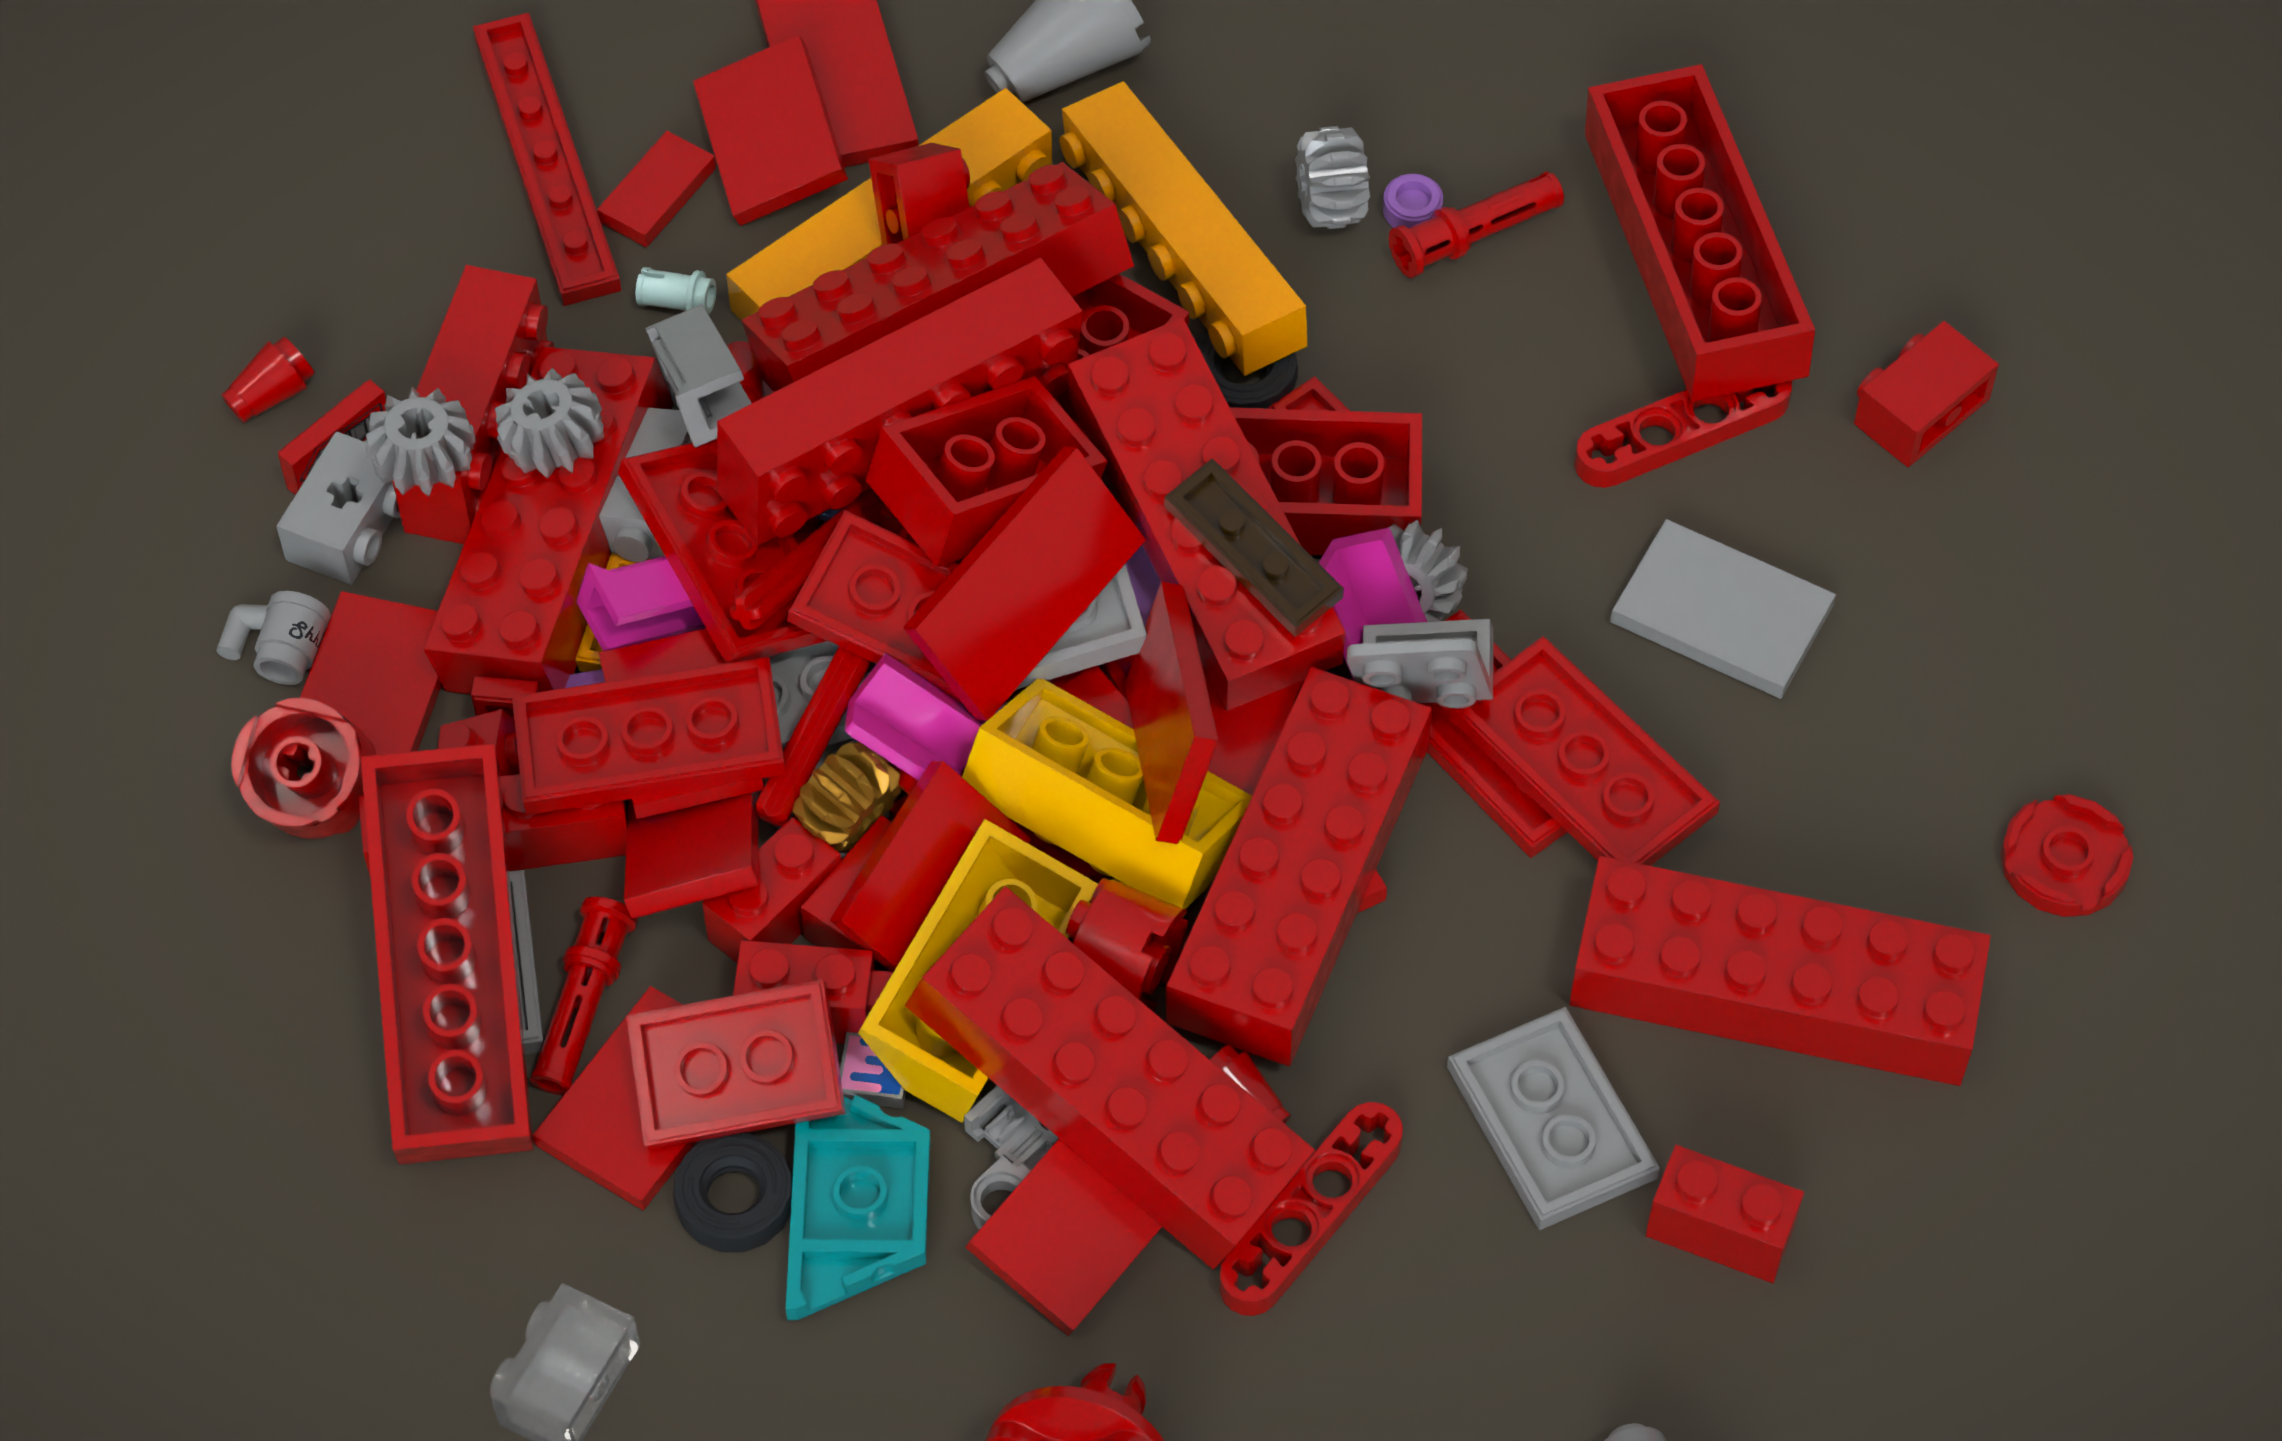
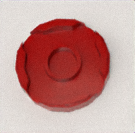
(2066, 855)

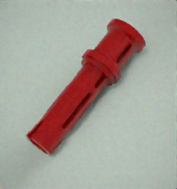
(1453, 230)
(597, 968)

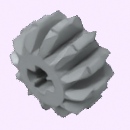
(1332, 177)
(549, 423)
(420, 441)
(1431, 569)

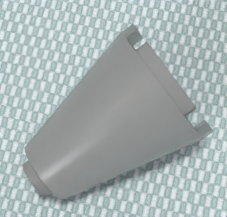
(1063, 43)

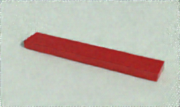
(547, 159)

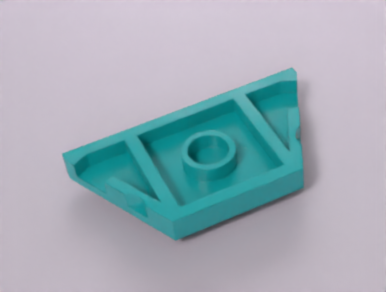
(855, 1205)

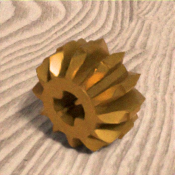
(847, 795)

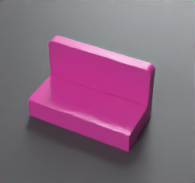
(1373, 583)
(910, 720)

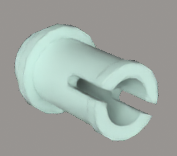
(675, 290)

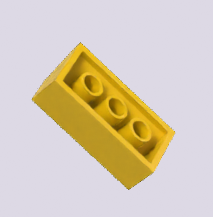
(1083, 788)
(904, 1043)

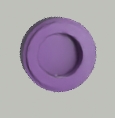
(1411, 200)

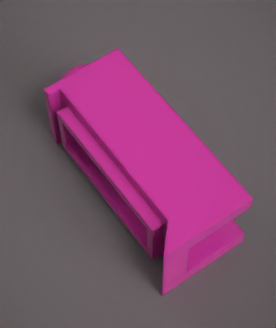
(636, 604)

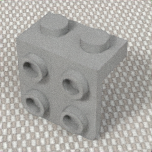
(1427, 661)

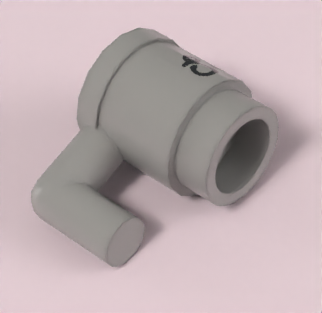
(287, 639)

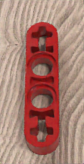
(1688, 432)
(1305, 1203)

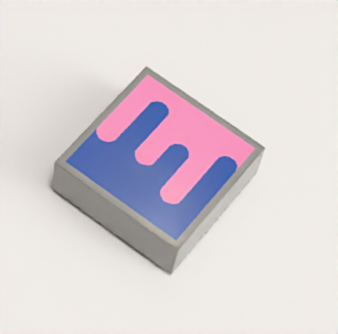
(867, 1076)

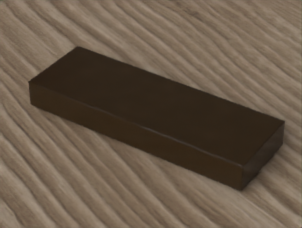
(1254, 547)

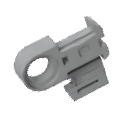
(1015, 1136)

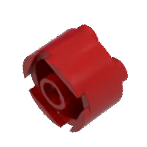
(292, 736)
(1130, 936)

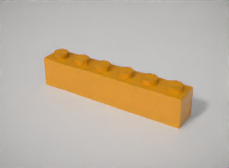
(997, 141)
(1184, 229)

